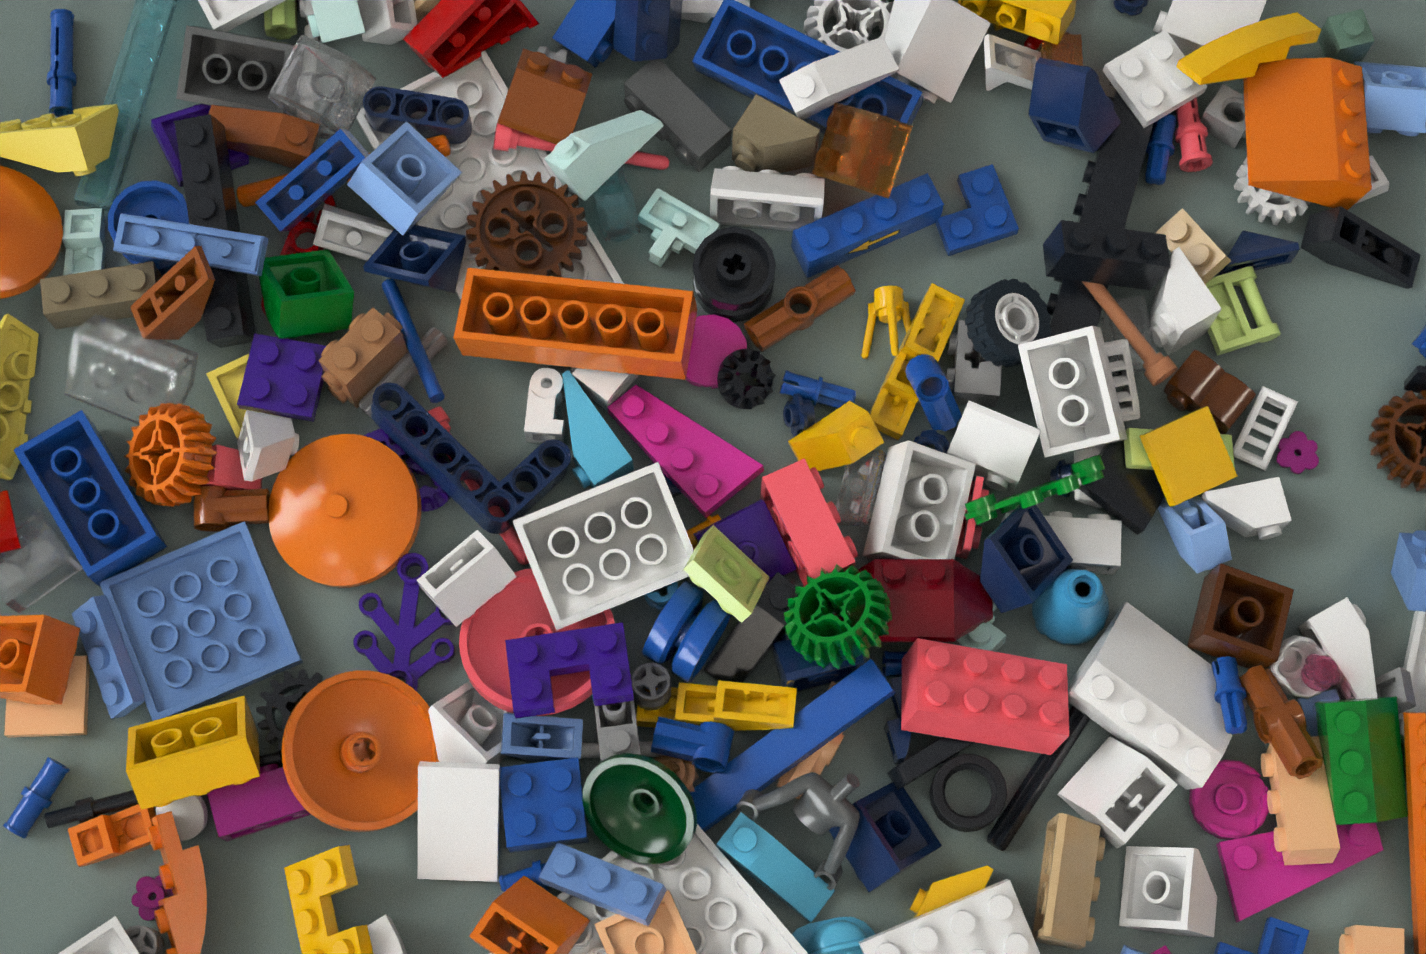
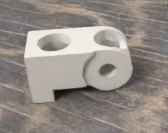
(544, 396)

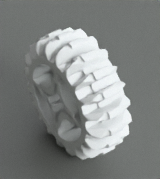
(852, 14)

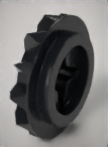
(732, 386)

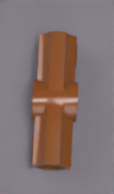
(781, 321)
(1280, 722)

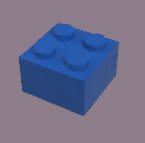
(543, 805)

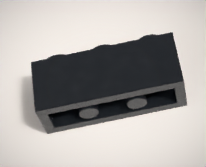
(1106, 255)

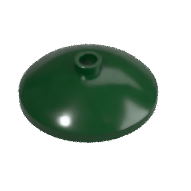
(639, 808)

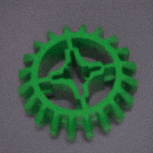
(824, 636)

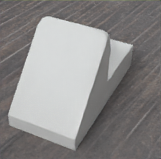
(1008, 63)

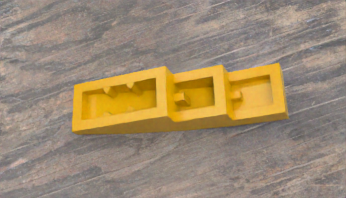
(1243, 49)
(925, 336)
(730, 703)

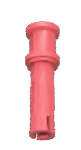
(1192, 136)

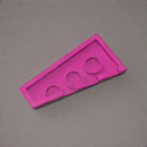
(688, 454)
(1258, 874)

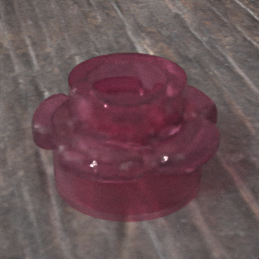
(1320, 672)

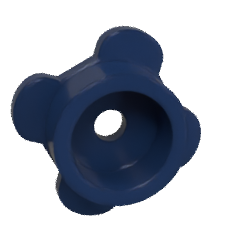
(798, 414)

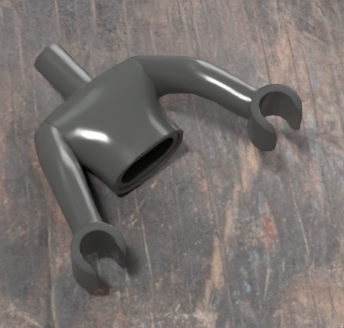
(817, 809)

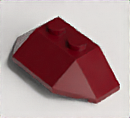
(931, 598)

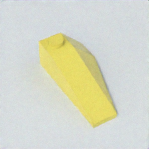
(62, 143)
(17, 366)

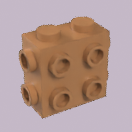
(362, 356)

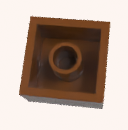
(1240, 617)

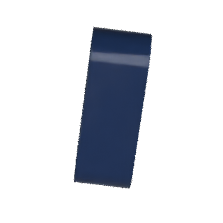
(405, 103)

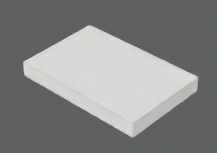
(458, 821)

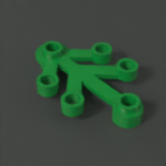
(985, 508)

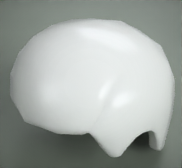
(1290, 663)

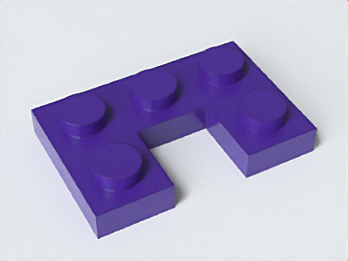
(590, 649)

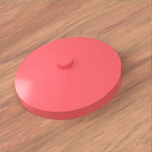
(516, 614)

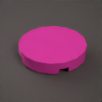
(711, 343)
(1230, 801)

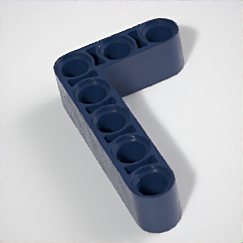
(466, 466)

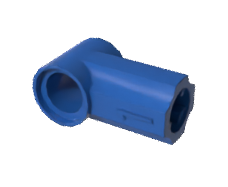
(933, 392)
(703, 745)

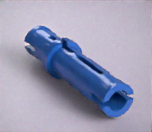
(61, 74)

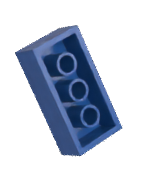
(90, 498)

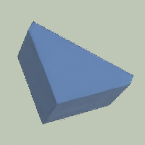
(541, 738)

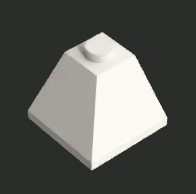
(467, 727)
(1167, 892)

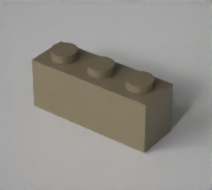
(108, 292)

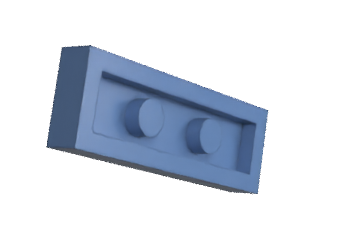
(108, 657)
(603, 884)

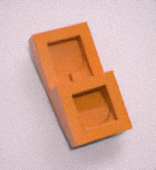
(111, 835)

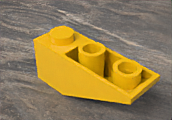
(1035, 18)

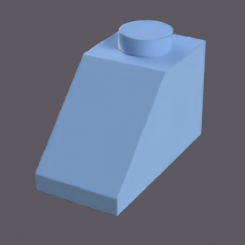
(1197, 533)

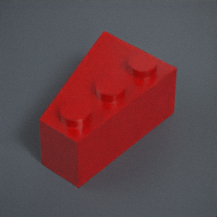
(461, 29)

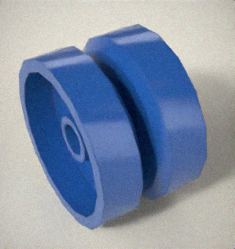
(149, 200)
(683, 629)

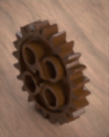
(550, 208)

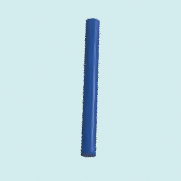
(413, 341)

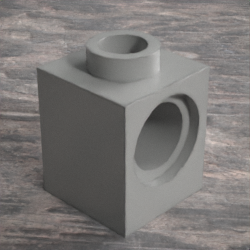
(1226, 102)

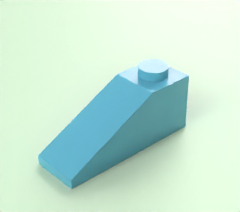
(595, 447)
(774, 867)

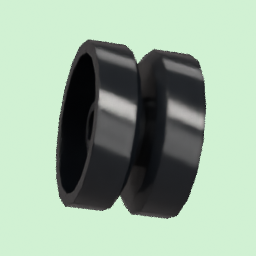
(733, 274)

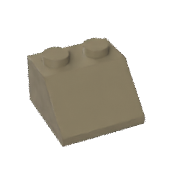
(773, 139)

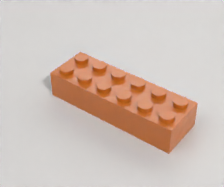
(576, 323)

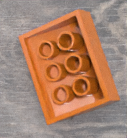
(1308, 130)

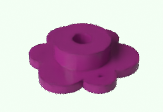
(1305, 448)
(146, 887)

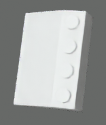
(606, 545)
(1153, 697)

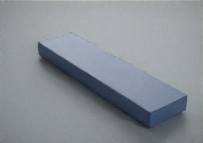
(174, 240)

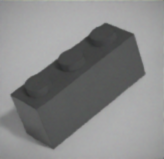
(687, 121)

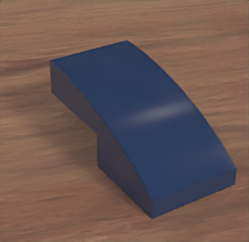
(897, 738)

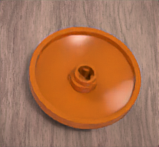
(28, 233)
(344, 510)
(358, 750)

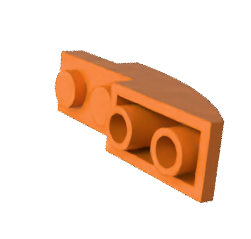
(183, 871)

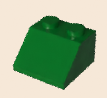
(306, 294)

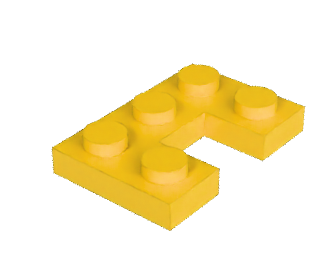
(310, 891)

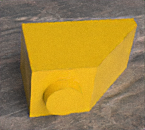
(837, 438)
(950, 889)

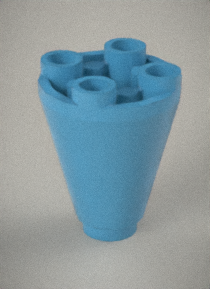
(1070, 616)

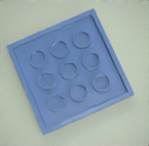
(201, 622)

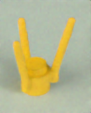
(889, 307)

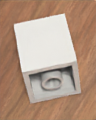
(933, 44)

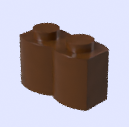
(1204, 383)

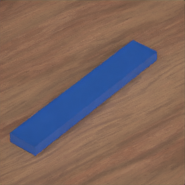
(788, 747)

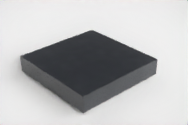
(1125, 492)

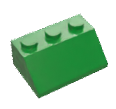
(1363, 759)

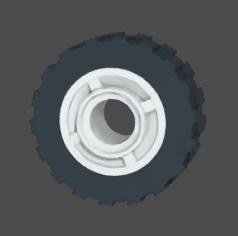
(1004, 318)

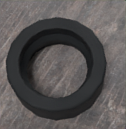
(986, 769)

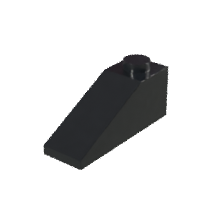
(1359, 247)
(755, 635)

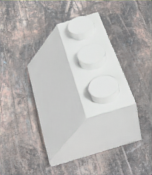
(765, 198)
(1072, 391)
(919, 504)

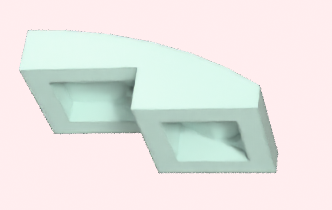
(84, 240)

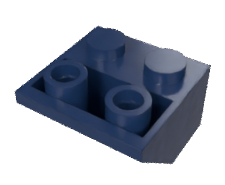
(1071, 106)

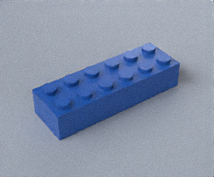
(757, 51)

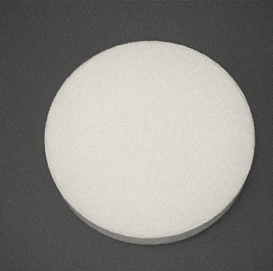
(189, 816)

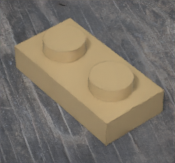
(1195, 244)

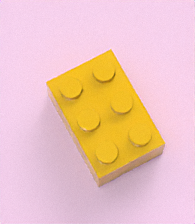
(192, 753)

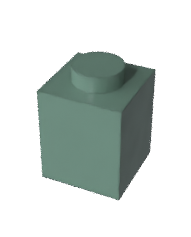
(1346, 36)

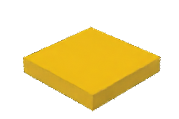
(1188, 456)

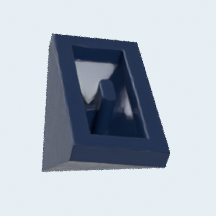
(1260, 252)

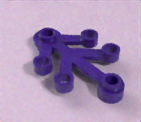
(405, 635)

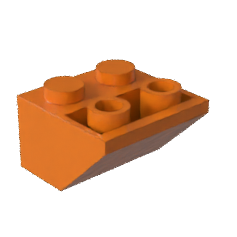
(529, 922)

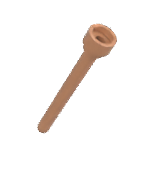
(1156, 365)

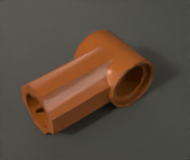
(223, 507)

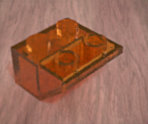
(862, 149)

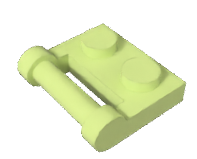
(1231, 327)

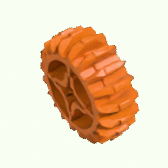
(170, 454)

